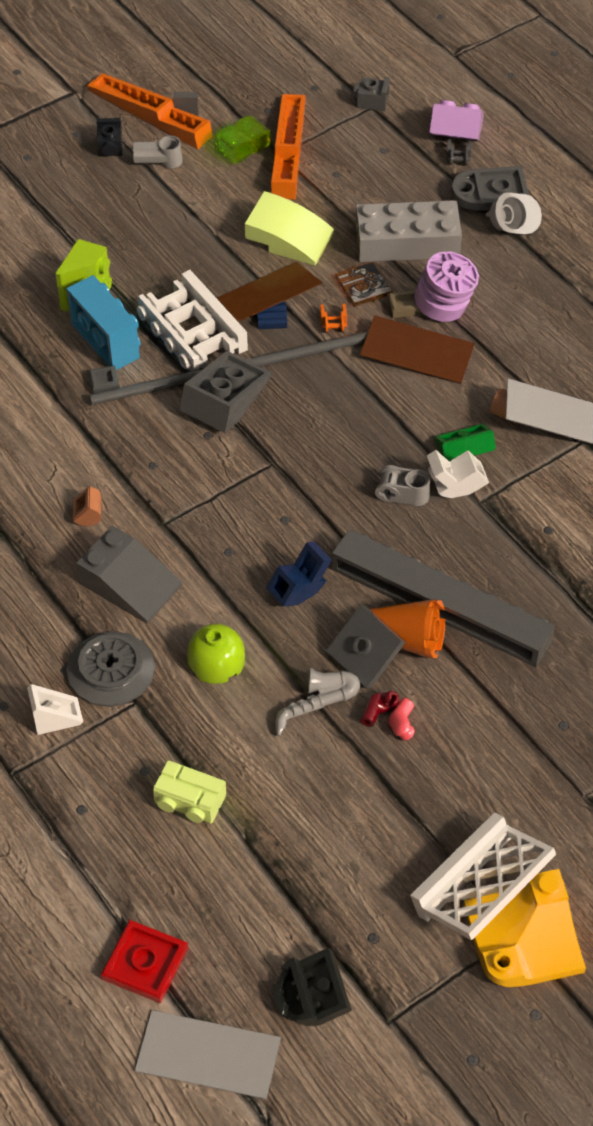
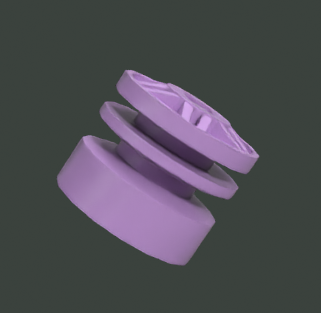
(446, 286)

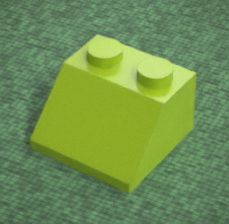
(82, 262)

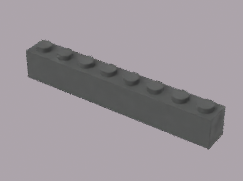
(465, 607)

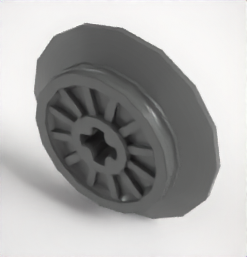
(114, 685)

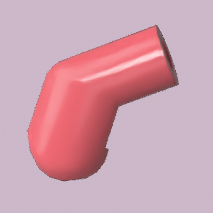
(399, 722)

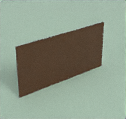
(268, 291)
(417, 349)

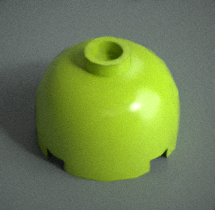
(215, 653)

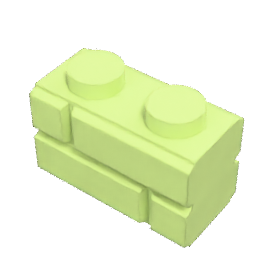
(189, 792)

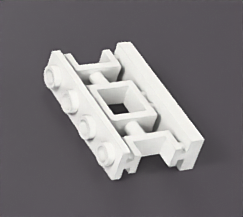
(205, 309)

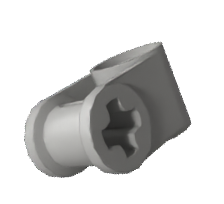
(405, 486)

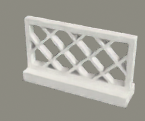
(465, 866)

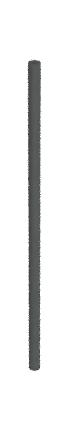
(263, 360)

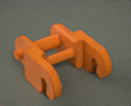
(324, 319)

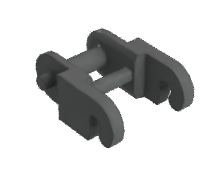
(450, 152)

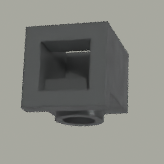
(372, 93)

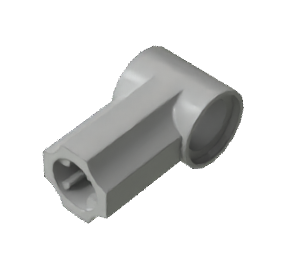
(165, 151)

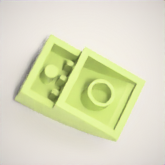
(288, 229)

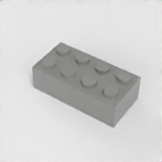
(407, 230)

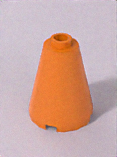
(417, 625)

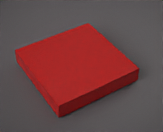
(144, 961)

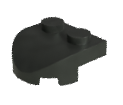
(311, 990)

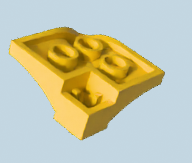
(530, 935)

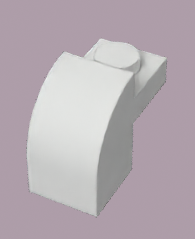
(458, 476)

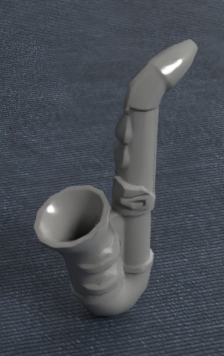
(331, 687)

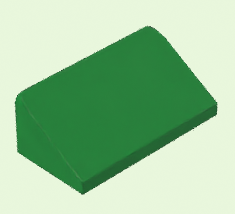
(475, 439)

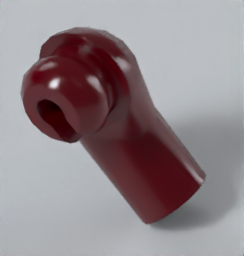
(378, 704)

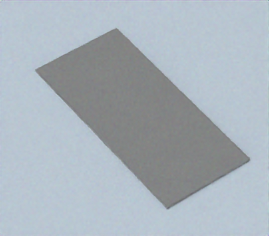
(549, 411)
(208, 1054)

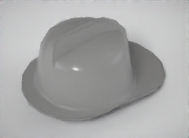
(515, 213)

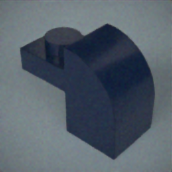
(301, 580)

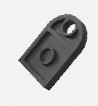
(487, 185)

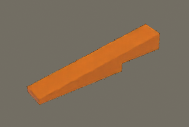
(153, 109)
(288, 146)

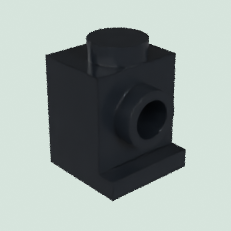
(109, 137)

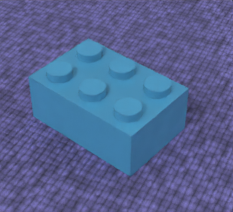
(104, 322)

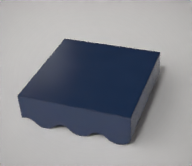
(273, 317)

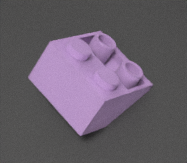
(456, 121)

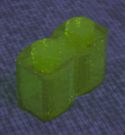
(242, 139)

